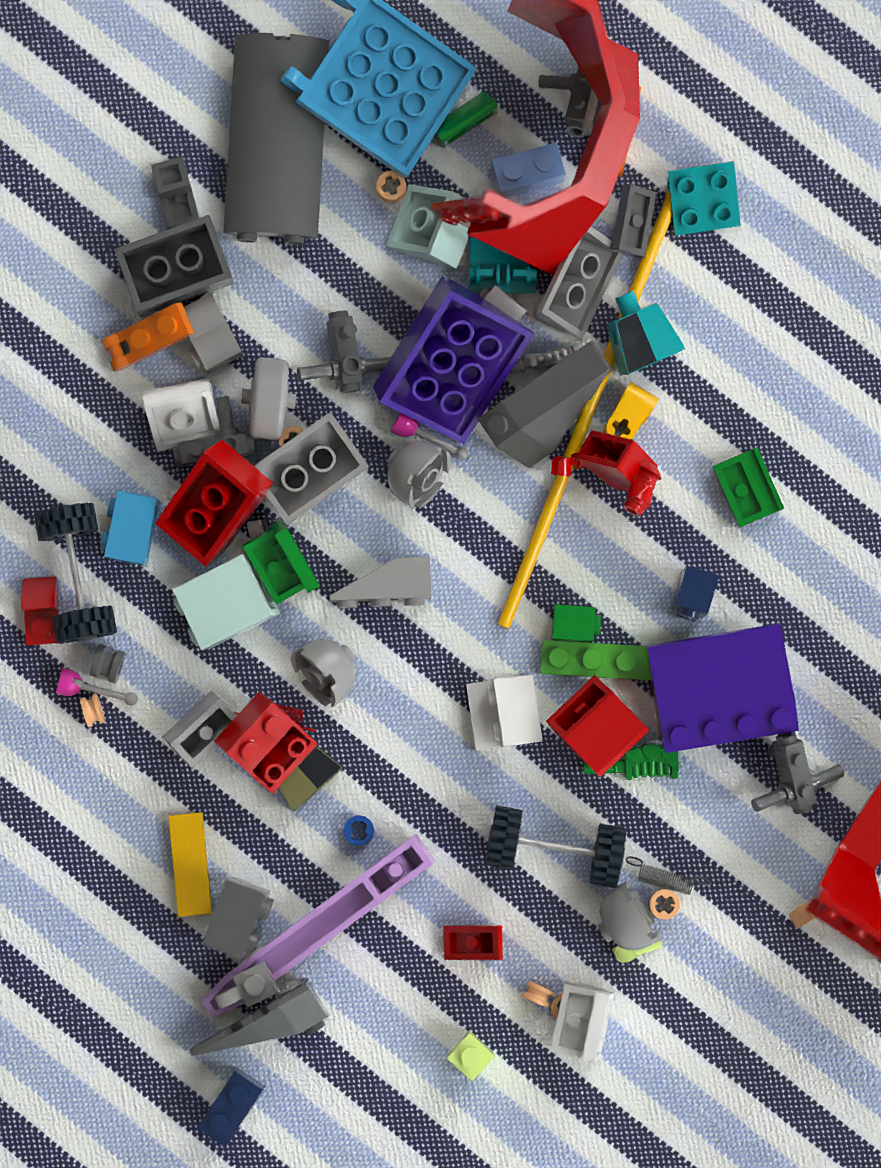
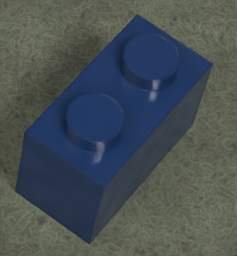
(694, 593)
(231, 1107)

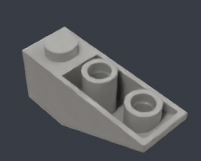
(397, 580)

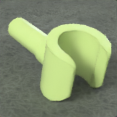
(628, 955)

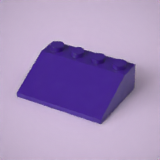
(452, 360)
(722, 688)

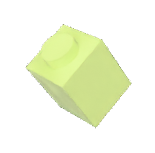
(470, 1055)

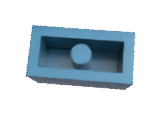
(130, 528)

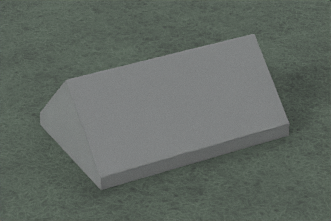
(579, 285)
(310, 468)

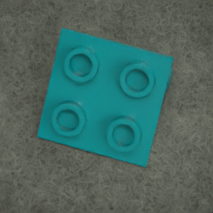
(704, 198)
(494, 267)

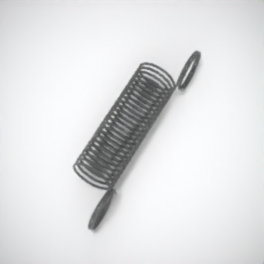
(640, 878)

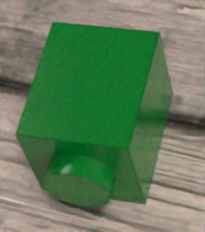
(575, 623)

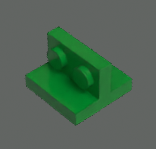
(280, 562)

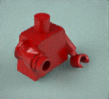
(619, 464)

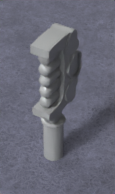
(546, 359)

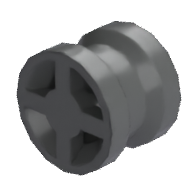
(107, 663)

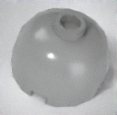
(415, 472)
(327, 670)
(627, 919)

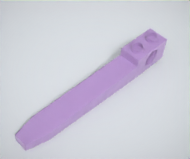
(331, 916)

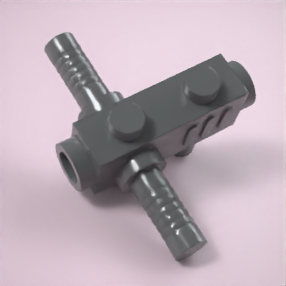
(581, 104)
(346, 364)
(189, 453)
(796, 782)

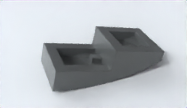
(175, 192)

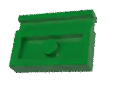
(748, 487)

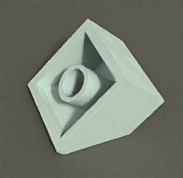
(422, 233)

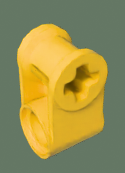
(631, 410)

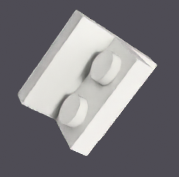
(182, 413)
(504, 712)
(582, 1022)

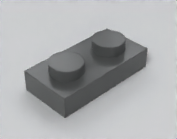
(633, 220)

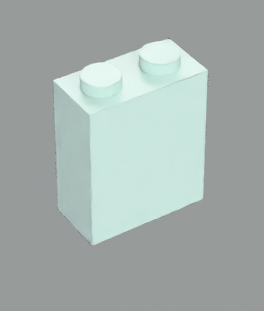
(224, 602)

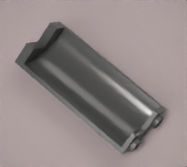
(273, 141)

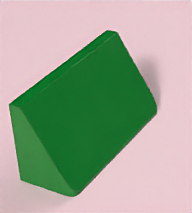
(466, 118)

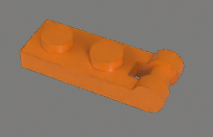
(148, 336)

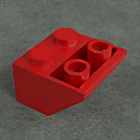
(597, 726)
(265, 742)

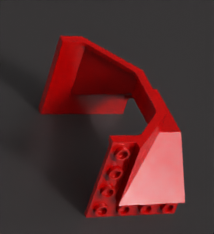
(553, 225)
(848, 889)

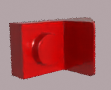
(39, 604)
(473, 942)

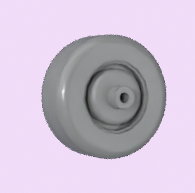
(268, 398)

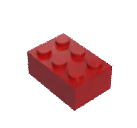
(213, 502)

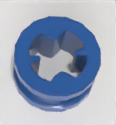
(348, 830)

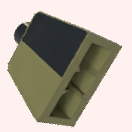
(309, 778)

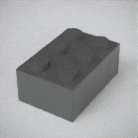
(174, 266)
(237, 918)

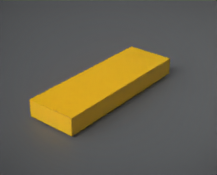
(190, 864)

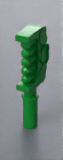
(644, 762)

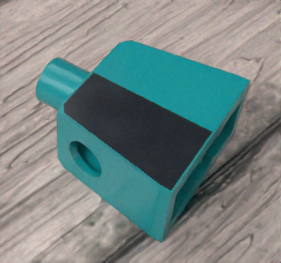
(641, 335)

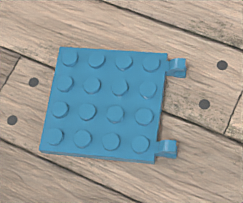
(383, 84)

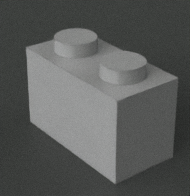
(196, 731)

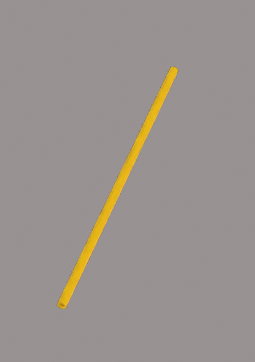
(580, 430)

